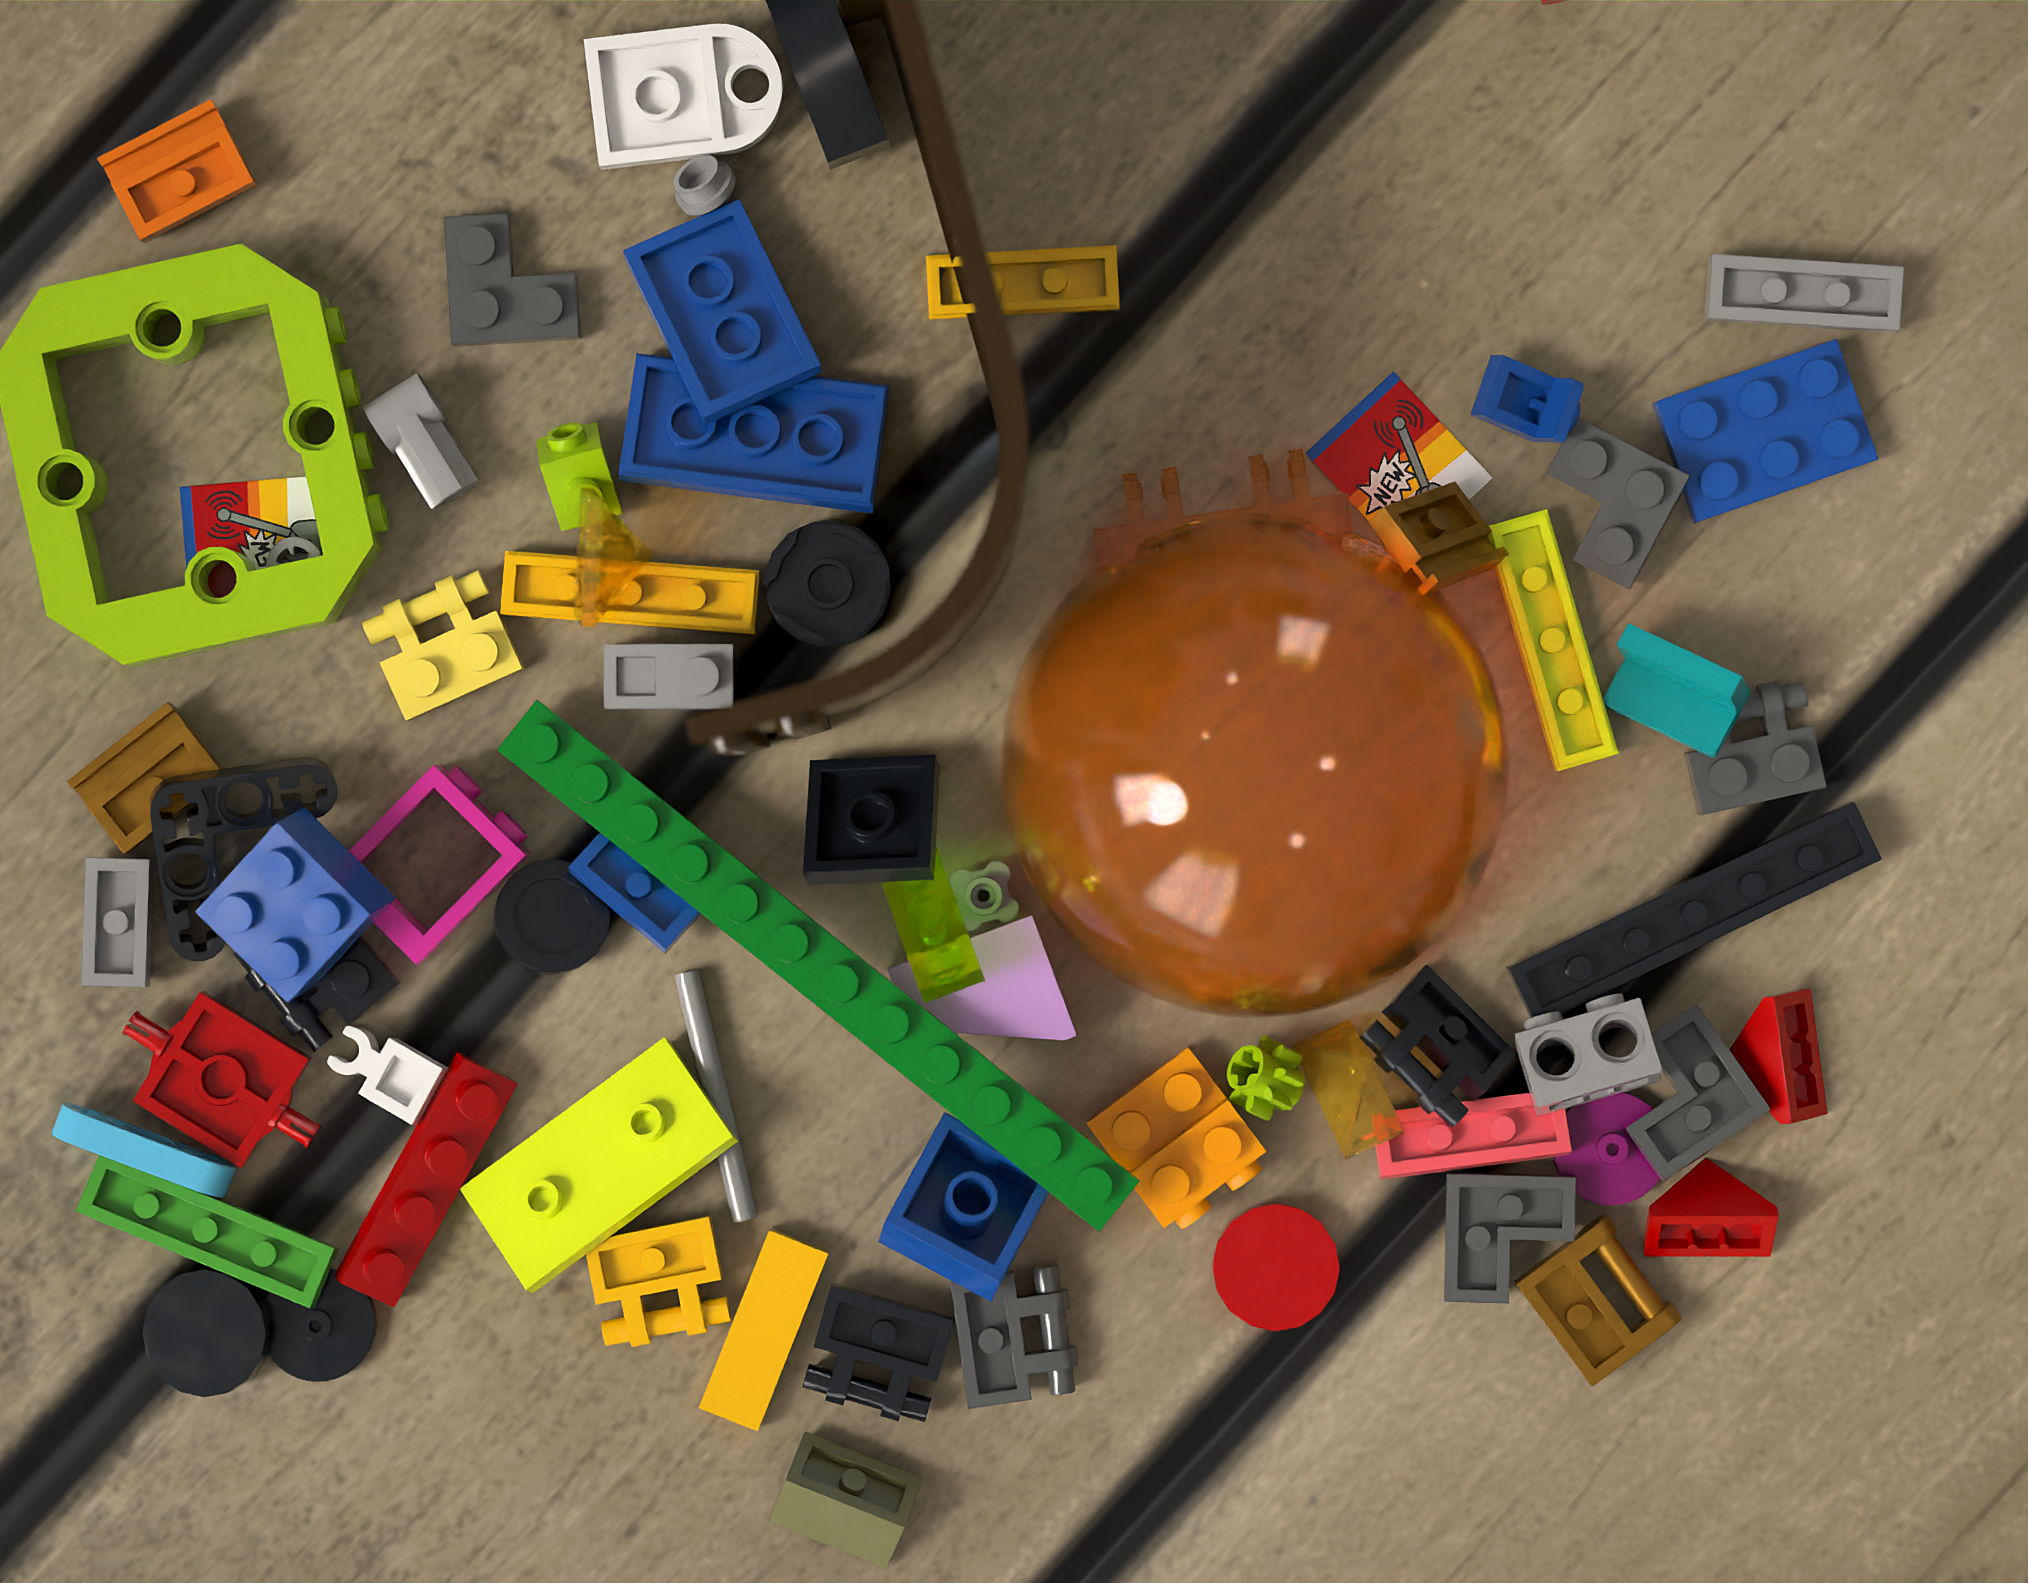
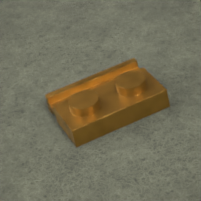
(1437, 537)
(124, 776)

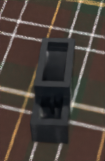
(829, 79)

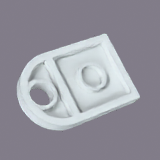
(673, 94)

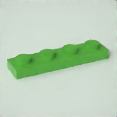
(208, 1231)

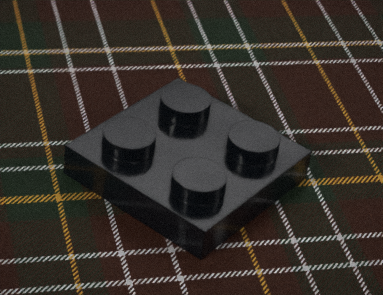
(871, 820)

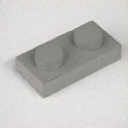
(117, 922)

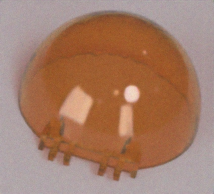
(1253, 756)

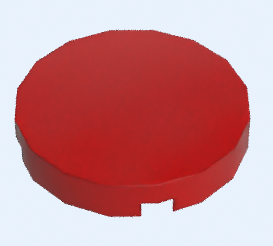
(1275, 1266)

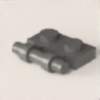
(1762, 766)
(994, 1344)

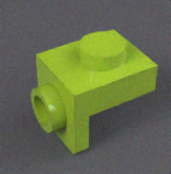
(571, 460)

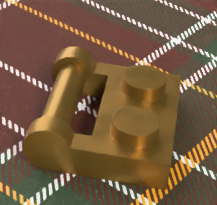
(1580, 1312)

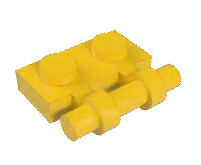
(656, 1261)

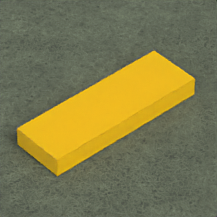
(1033, 282)
(763, 1329)

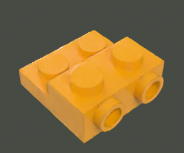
(1178, 1139)

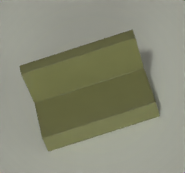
(846, 1500)

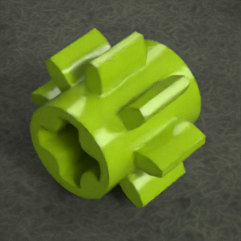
(1265, 1078)

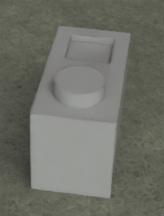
(670, 676)

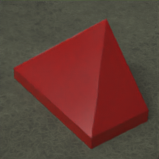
(1783, 1056)
(1710, 1217)

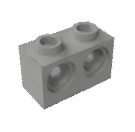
(1593, 1071)

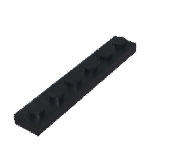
(1695, 912)

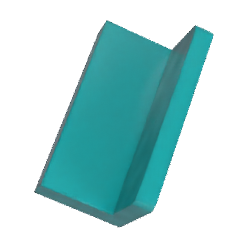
(1675, 692)

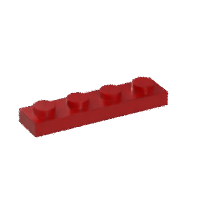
(425, 1180)

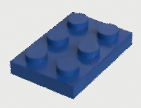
(722, 311)
(1765, 430)

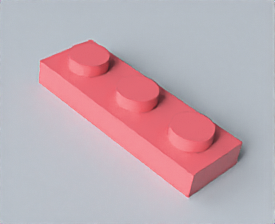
(1489, 1134)

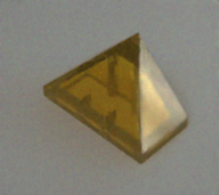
(606, 558)
(1348, 1088)

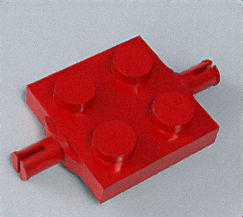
(222, 1079)

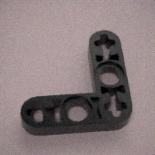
(213, 818)

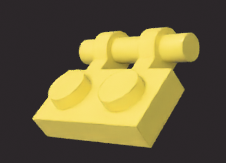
(452, 663)

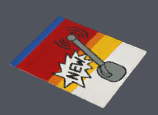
(1393, 451)
(248, 520)

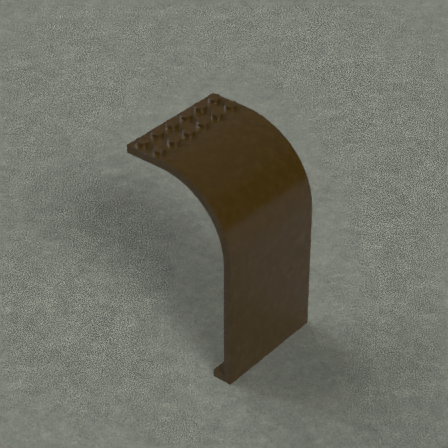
(807, 707)

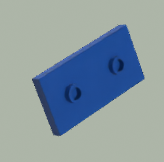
(798, 446)

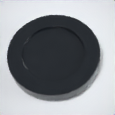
(549, 919)
(325, 1339)

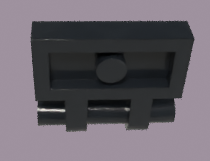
(349, 986)
(1449, 1035)
(881, 1334)

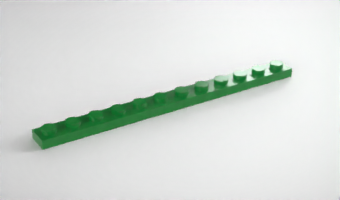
(819, 965)

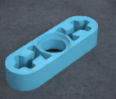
(144, 1150)

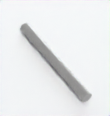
(714, 1084)

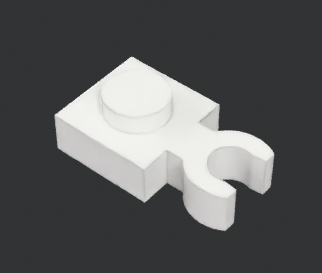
(397, 1076)

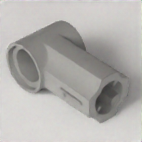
(415, 429)

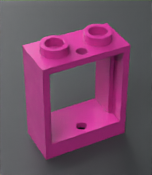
(499, 830)

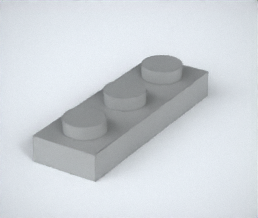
(1804, 293)

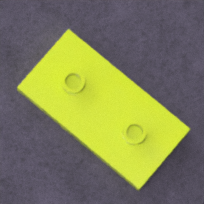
(598, 1165)

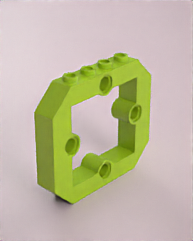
(123, 310)

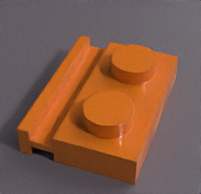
(177, 171)

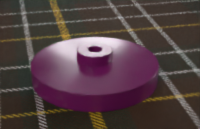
(1603, 1154)

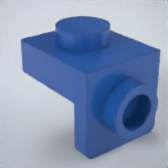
(1527, 401)

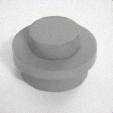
(703, 185)

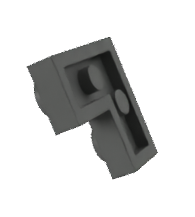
(490, 302)
(1634, 493)
(1711, 1096)
(1489, 1212)

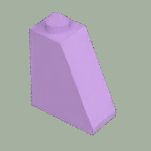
(1018, 991)

